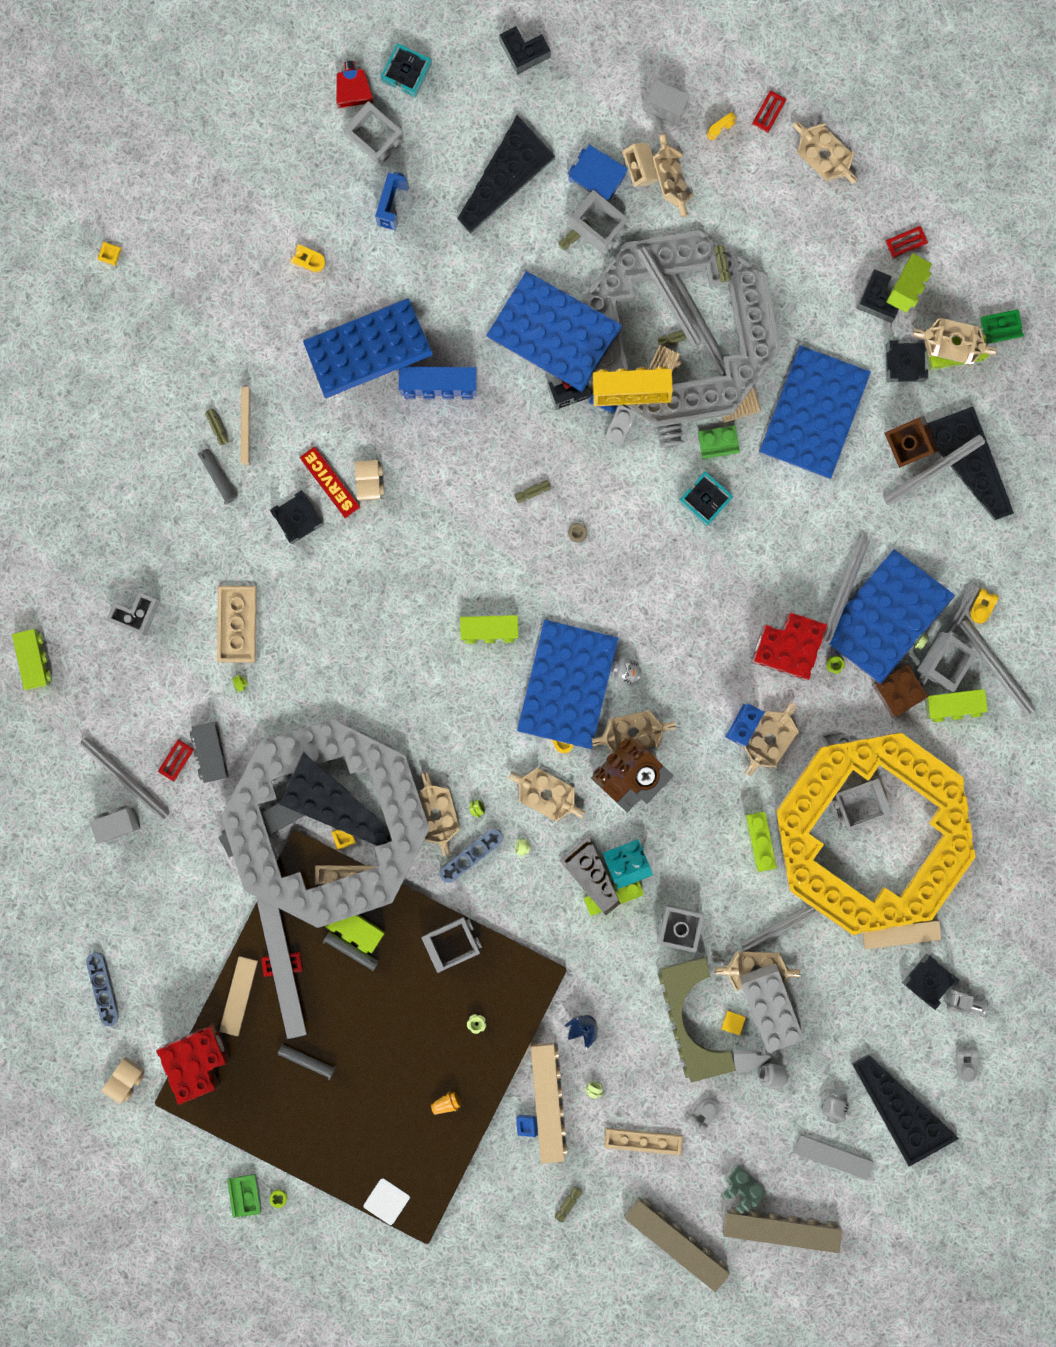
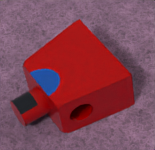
(352, 87)

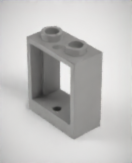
(356, 123)
(587, 232)
(935, 654)
(879, 796)
(433, 952)

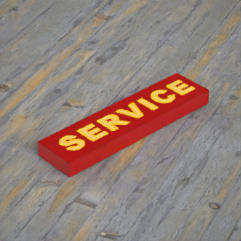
(329, 482)

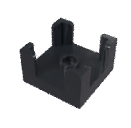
(906, 361)
(297, 517)
(930, 981)

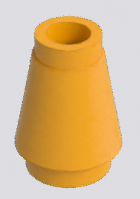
(447, 1103)

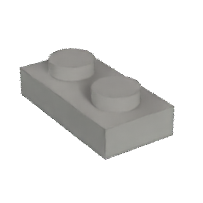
(620, 424)

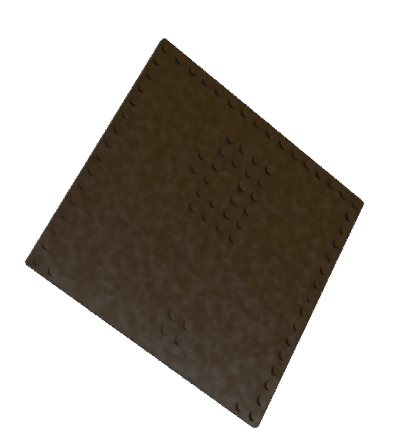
(394, 1046)

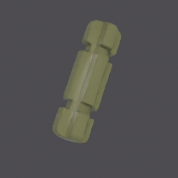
(570, 238)
(722, 263)
(672, 338)
(216, 427)
(532, 491)
(568, 1204)

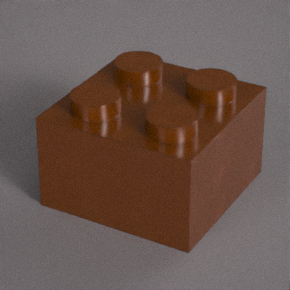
(911, 441)
(900, 691)

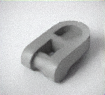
(967, 1070)
(709, 1109)

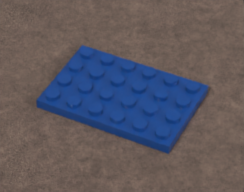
(554, 331)
(367, 348)
(815, 412)
(888, 616)
(567, 684)

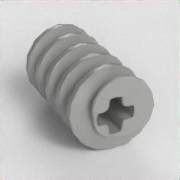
(670, 436)

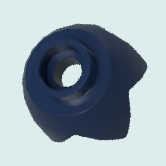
(583, 1026)

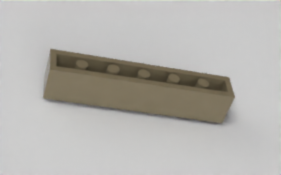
(782, 1231)
(677, 1244)

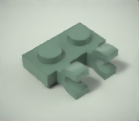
(746, 1186)

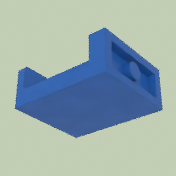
(597, 172)
(382, 214)
(744, 724)

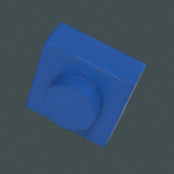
(527, 1125)

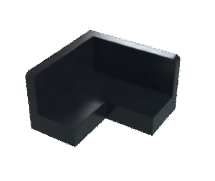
(524, 54)
(874, 298)
(564, 397)

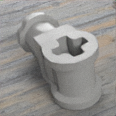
(963, 1003)

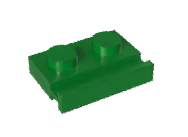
(1002, 326)

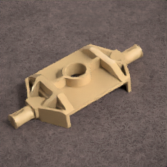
(820, 138)
(668, 167)
(939, 341)
(648, 725)
(784, 730)
(562, 794)
(447, 826)
(744, 962)

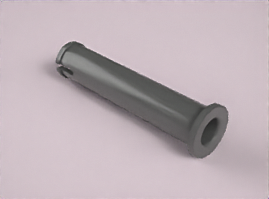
(217, 476)
(351, 951)
(306, 1061)

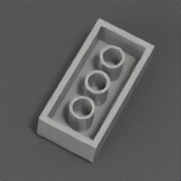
(771, 1008)

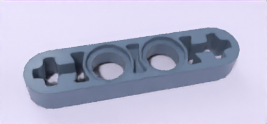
(473, 858)
(100, 989)

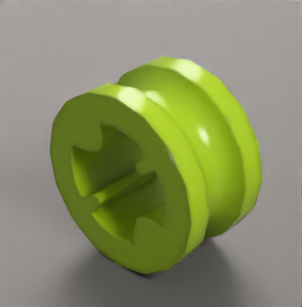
(278, 1192)

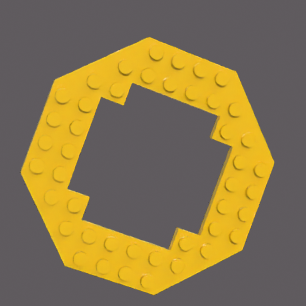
(814, 793)

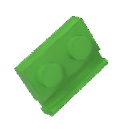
(718, 442)
(244, 1195)

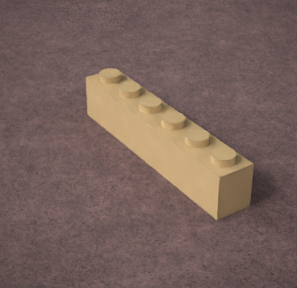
(547, 1102)

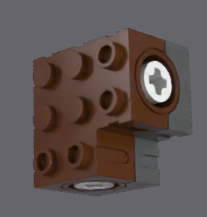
(631, 775)

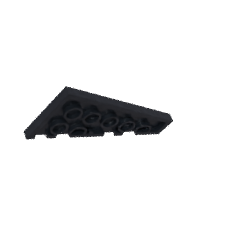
(509, 170)
(977, 468)
(323, 798)
(907, 1120)

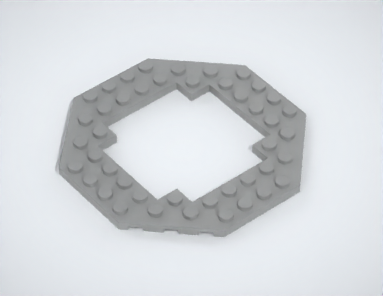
(752, 316)
(347, 895)

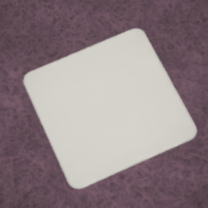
(386, 1201)

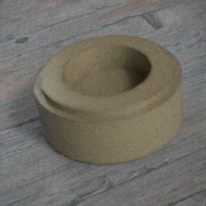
(577, 532)

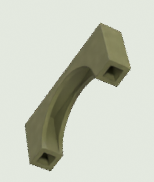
(699, 1061)

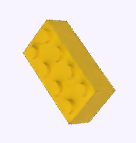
(632, 387)

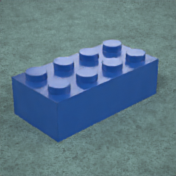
(438, 382)

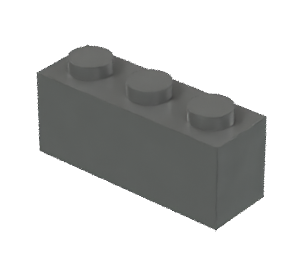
(209, 752)

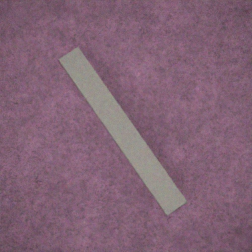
(282, 969)

